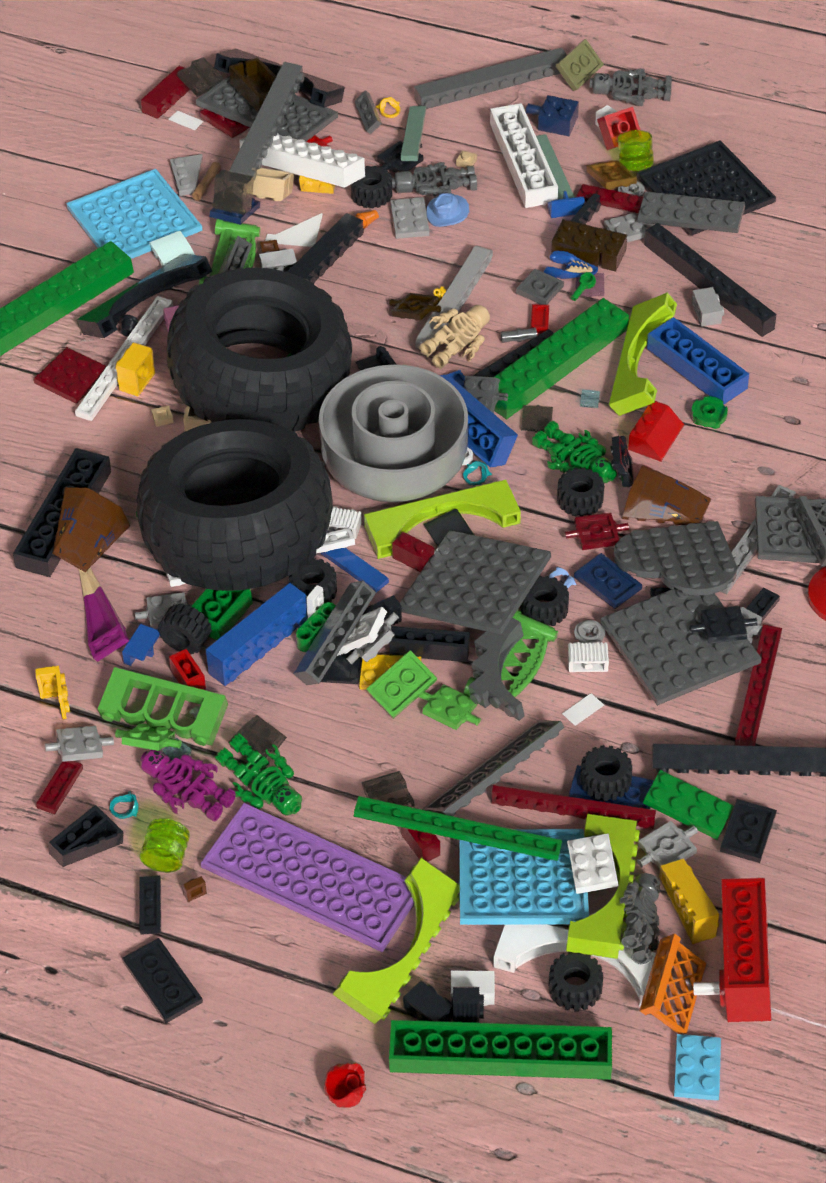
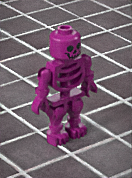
(172, 781)

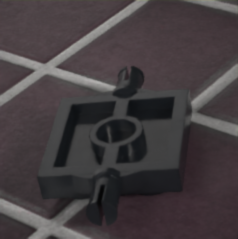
(392, 161)
(622, 460)
(723, 624)

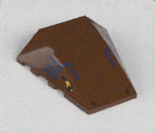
(664, 499)
(87, 527)

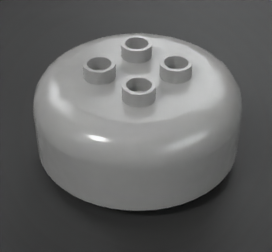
(393, 432)

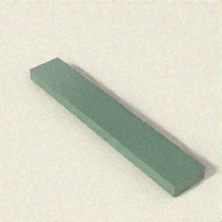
(413, 133)
(555, 167)

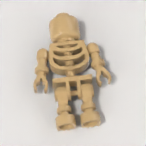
(460, 331)

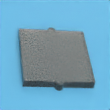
(536, 418)

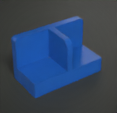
(565, 206)
(140, 644)

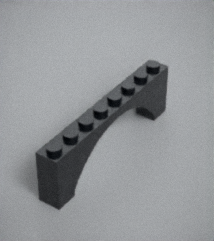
(318, 90)
(104, 318)

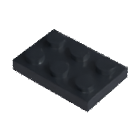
(748, 831)

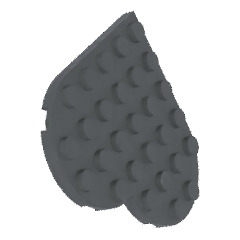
(683, 557)

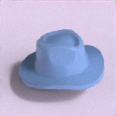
(447, 210)

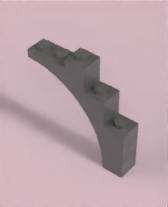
(488, 667)

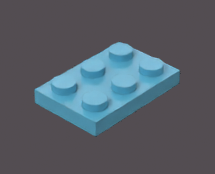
(697, 1067)

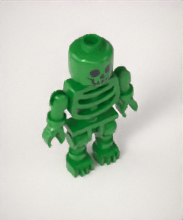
(587, 456)
(268, 785)

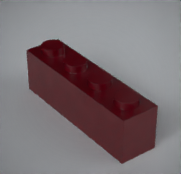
(164, 95)

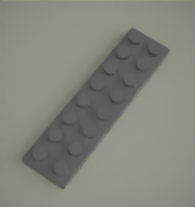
(494, 767)

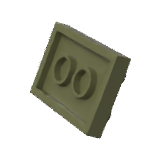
(579, 65)

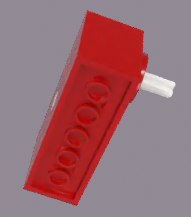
(746, 971)

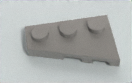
(186, 173)

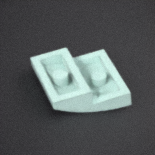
(170, 247)

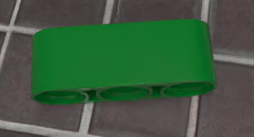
(311, 627)

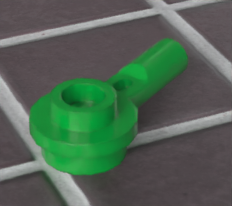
(586, 281)

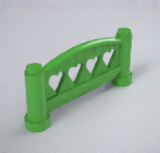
(228, 232)
(531, 630)

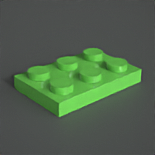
(401, 684)

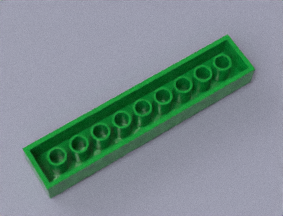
(62, 294)
(559, 355)
(500, 1049)

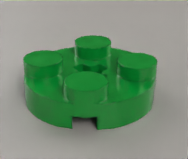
(713, 419)

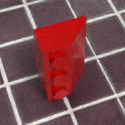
(655, 431)

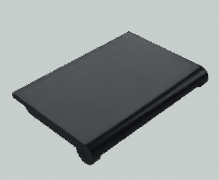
(450, 521)
(343, 671)

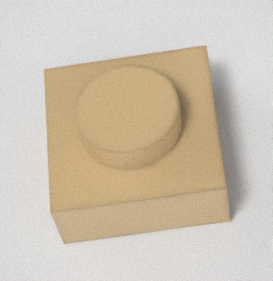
(466, 159)
(162, 416)

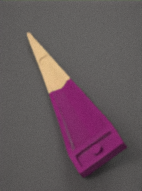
(104, 626)

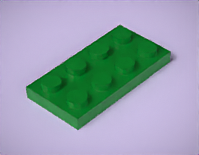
(688, 804)

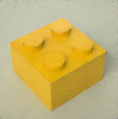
(135, 369)

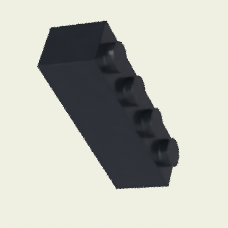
(430, 643)

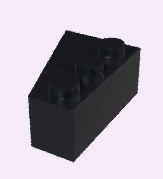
(85, 837)

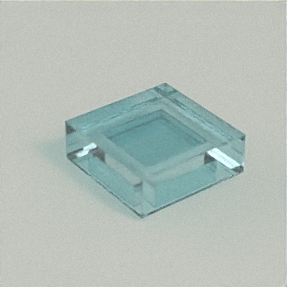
(590, 398)
(174, 752)

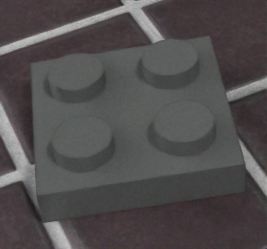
(540, 287)

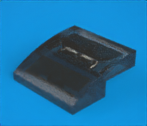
(200, 76)
(261, 735)
(389, 788)

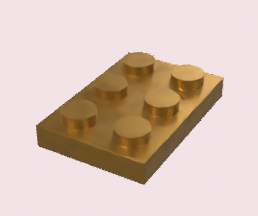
(611, 174)

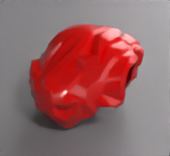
(345, 1084)

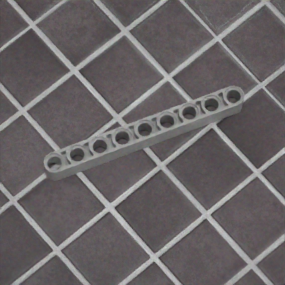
(459, 289)

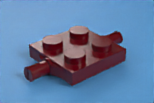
(596, 531)

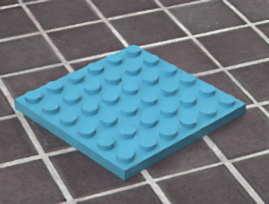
(134, 213)
(519, 887)

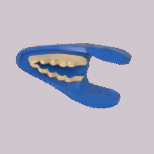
(574, 266)

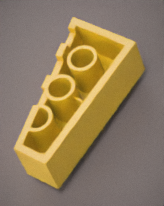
(690, 901)

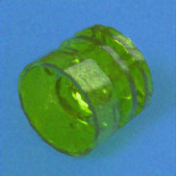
(636, 150)
(164, 845)

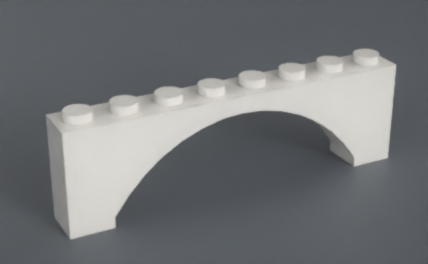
(530, 941)

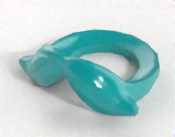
(471, 467)
(125, 798)

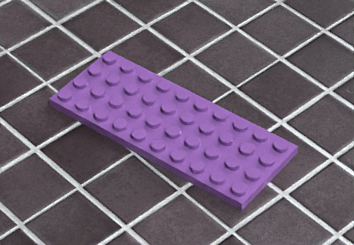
(311, 876)

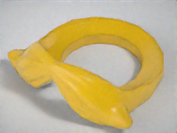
(381, 106)

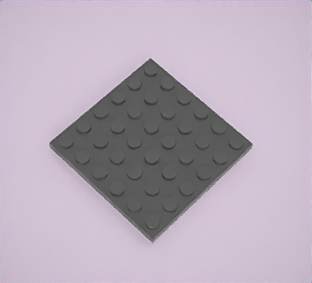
(475, 582)
(664, 651)

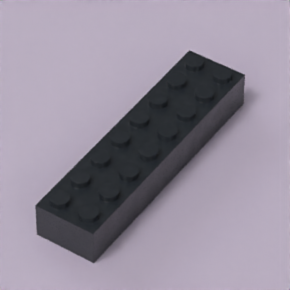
(36, 546)

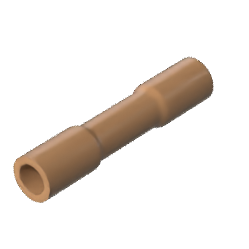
(202, 187)

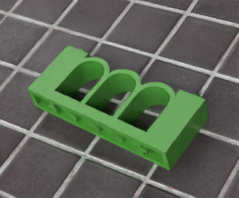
(202, 730)

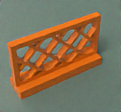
(661, 976)

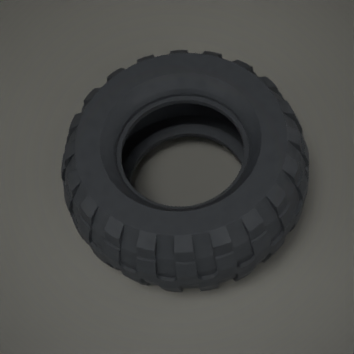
(258, 309)
(244, 542)

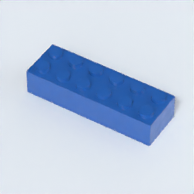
(697, 360)
(487, 434)
(257, 634)

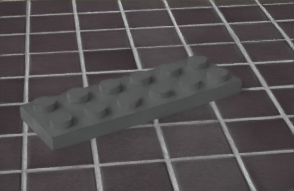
(691, 212)

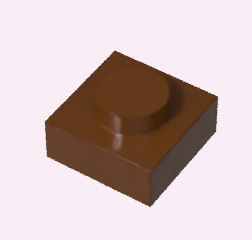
(269, 246)
(194, 888)

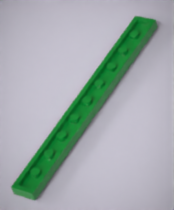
(457, 828)

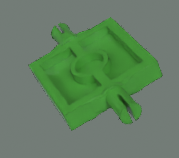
(449, 707)
(148, 737)

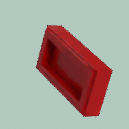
(540, 317)

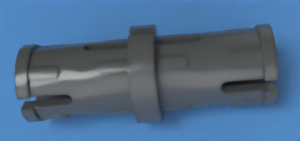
(518, 335)

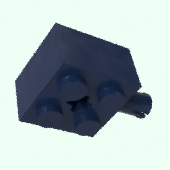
(555, 115)

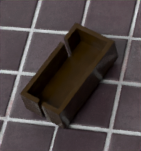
(255, 84)
(588, 242)

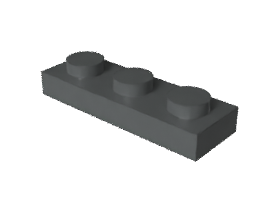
(368, 112)

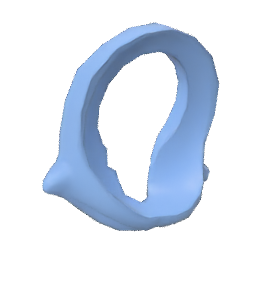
(560, 571)

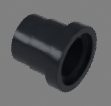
(128, 324)

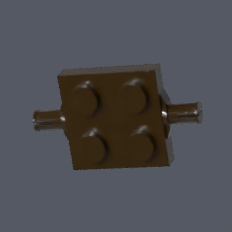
(415, 306)

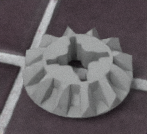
(637, 189)
(587, 627)

